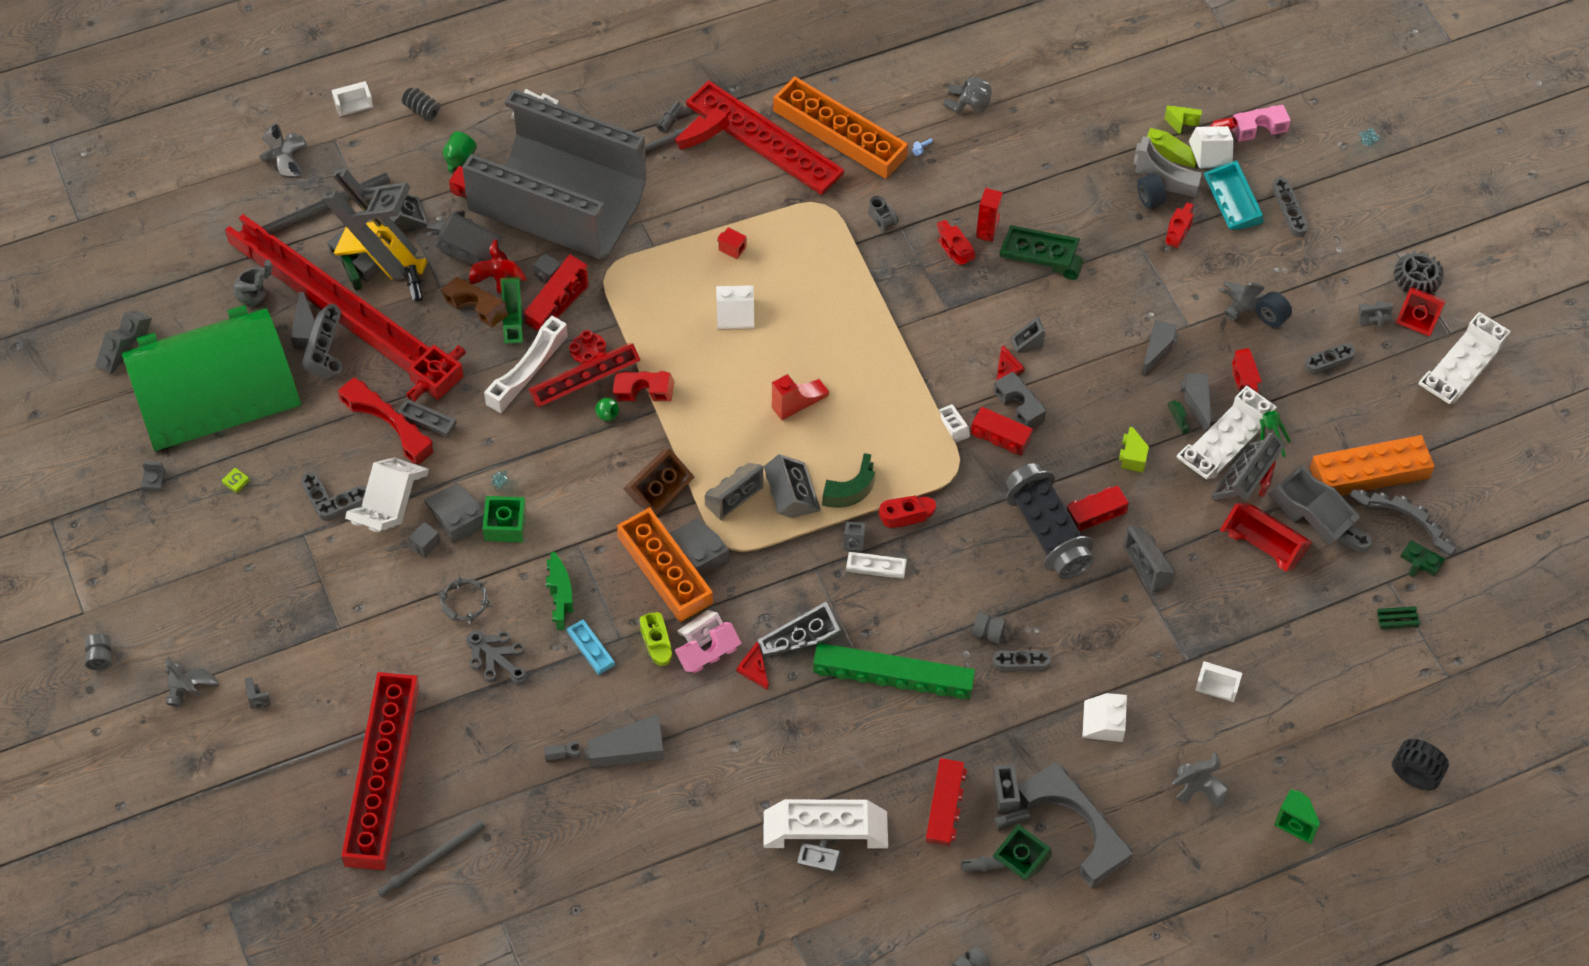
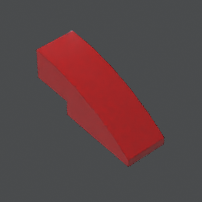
(702, 129)

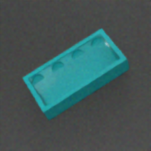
(1234, 196)

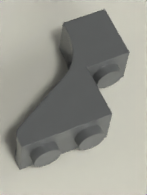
(132, 326)

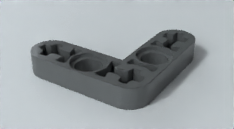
(326, 502)

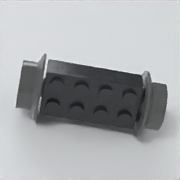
(1049, 521)

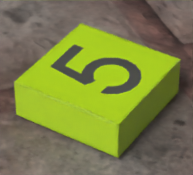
(235, 480)

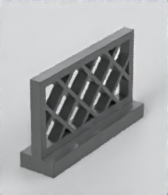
(1249, 468)

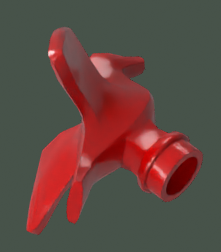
(497, 267)

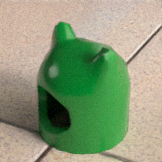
(458, 150)

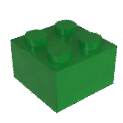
(504, 519)

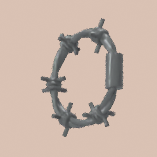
(470, 617)

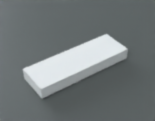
(876, 565)

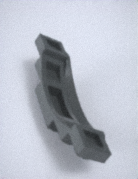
(1403, 505)

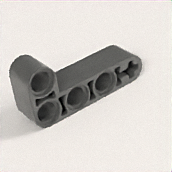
(316, 356)

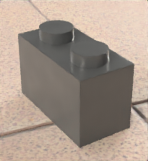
(1006, 788)

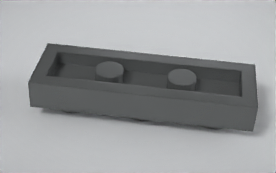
(427, 418)

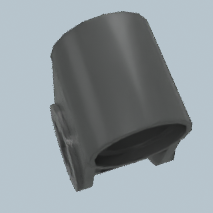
(881, 212)

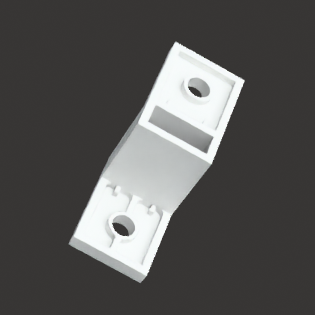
(386, 494)

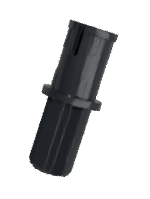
(414, 283)

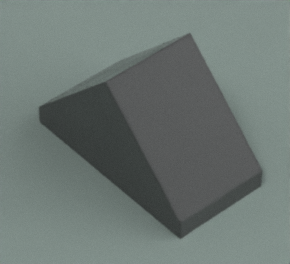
(1029, 336)

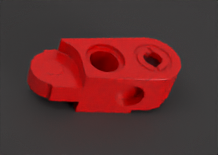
(1180, 225)
(955, 243)
(1245, 370)
(894, 512)

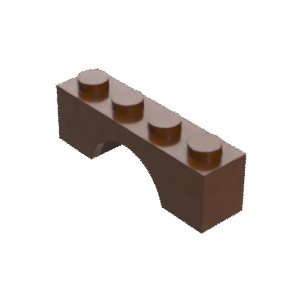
(461, 293)

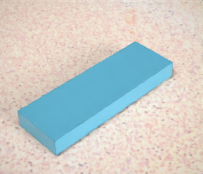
(590, 647)

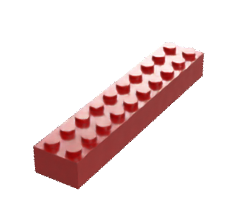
(380, 771)

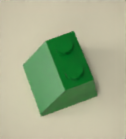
(1298, 816)

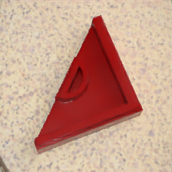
(1008, 364)
(753, 667)

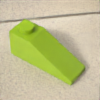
(1172, 148)

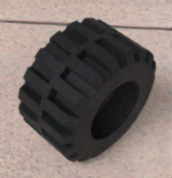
(1420, 764)

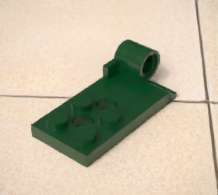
(1057, 250)

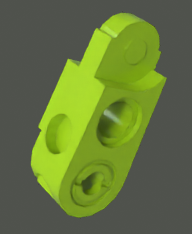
(658, 650)

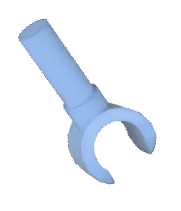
(918, 147)

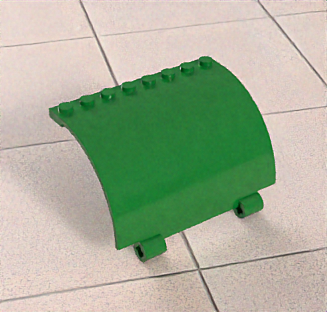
(210, 377)

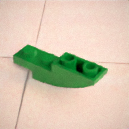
(560, 589)

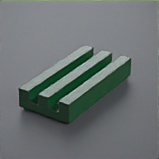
(351, 272)
(1397, 614)

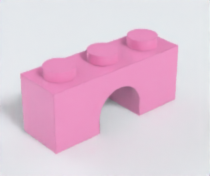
(1273, 118)
(723, 641)

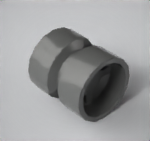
(989, 627)
(98, 652)
(973, 957)

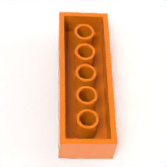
(1374, 465)
(665, 564)

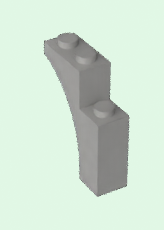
(1174, 177)

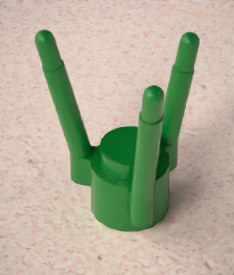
(1273, 421)

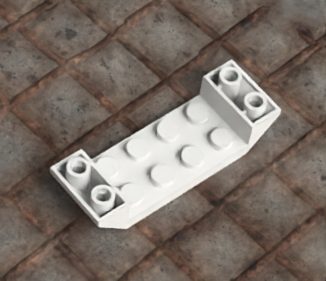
(1466, 359)
(1228, 435)
(825, 821)

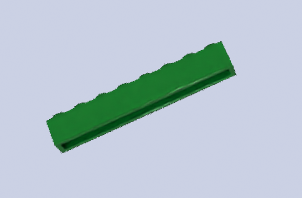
(893, 671)

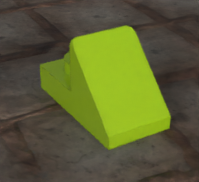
(1180, 115)

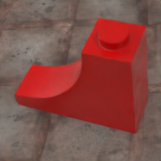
(791, 397)

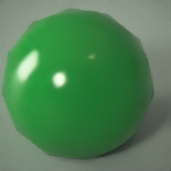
(607, 409)

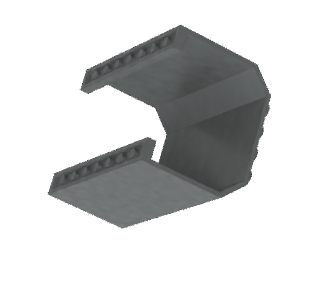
(564, 177)

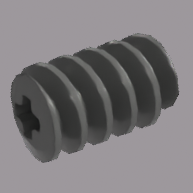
(421, 103)

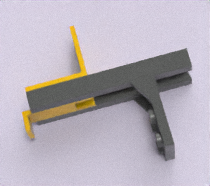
(379, 238)

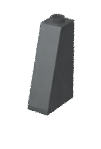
(628, 744)

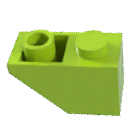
(1135, 451)

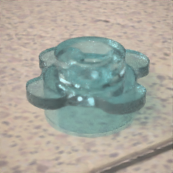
(1369, 137)
(499, 479)

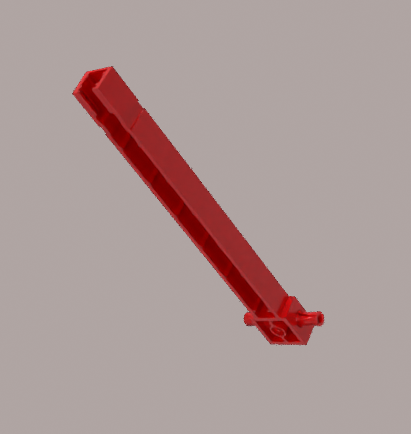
(427, 366)

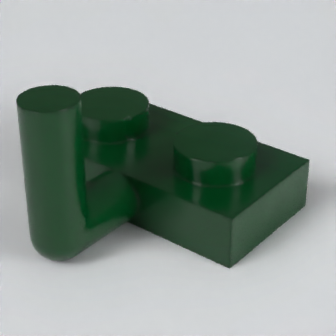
(1421, 559)

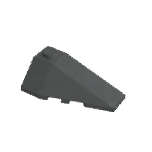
(803, 631)

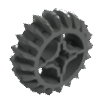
(1419, 267)

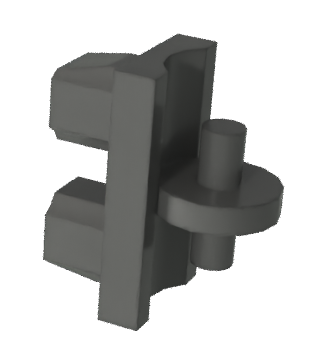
(1376, 313)

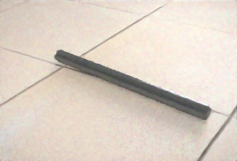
(319, 206)

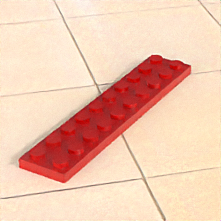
(767, 138)

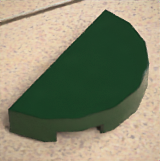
(1179, 413)

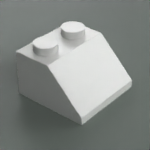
(1212, 146)
(735, 307)
(1105, 717)

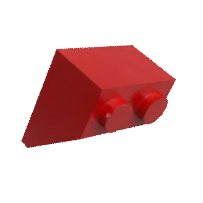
(1420, 311)

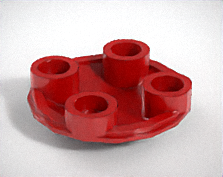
(587, 347)

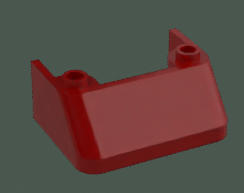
(1267, 534)

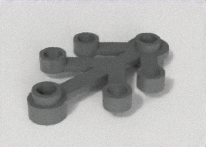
(495, 654)

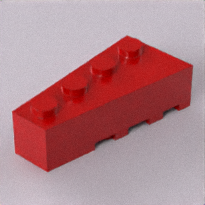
(558, 293)
(944, 802)

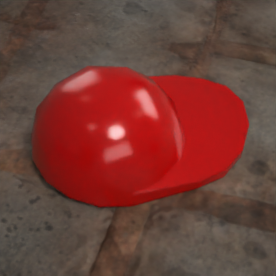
(1266, 480)

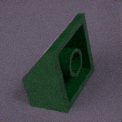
(1023, 853)

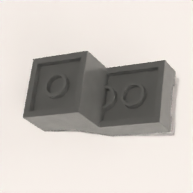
(1316, 501)

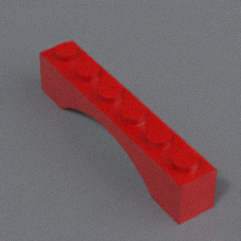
(360, 399)

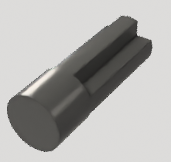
(1011, 818)

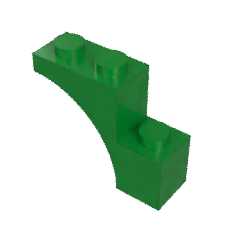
(513, 322)

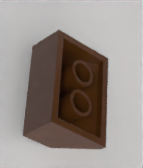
(659, 481)

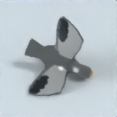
(283, 150)

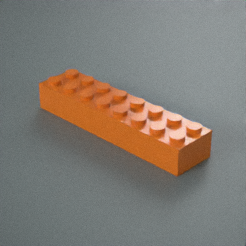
(840, 127)

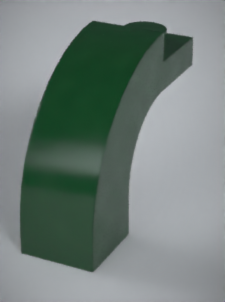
(850, 492)

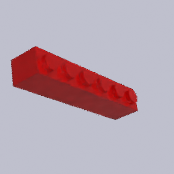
(584, 374)

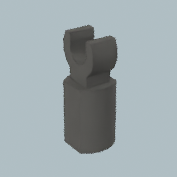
(561, 751)

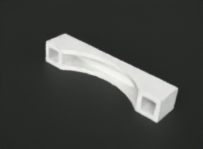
(507, 387)

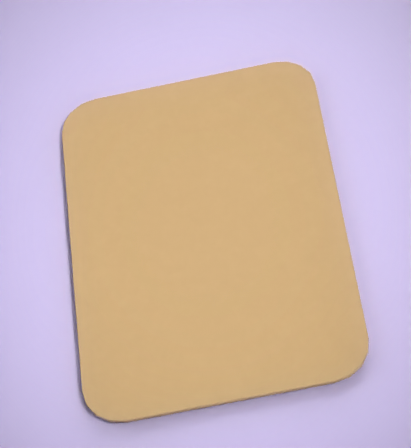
(811, 321)

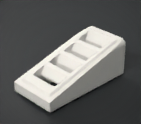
(957, 433)

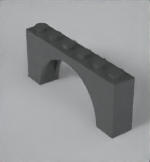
(1056, 788)

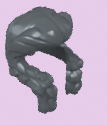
(974, 92)
(249, 285)

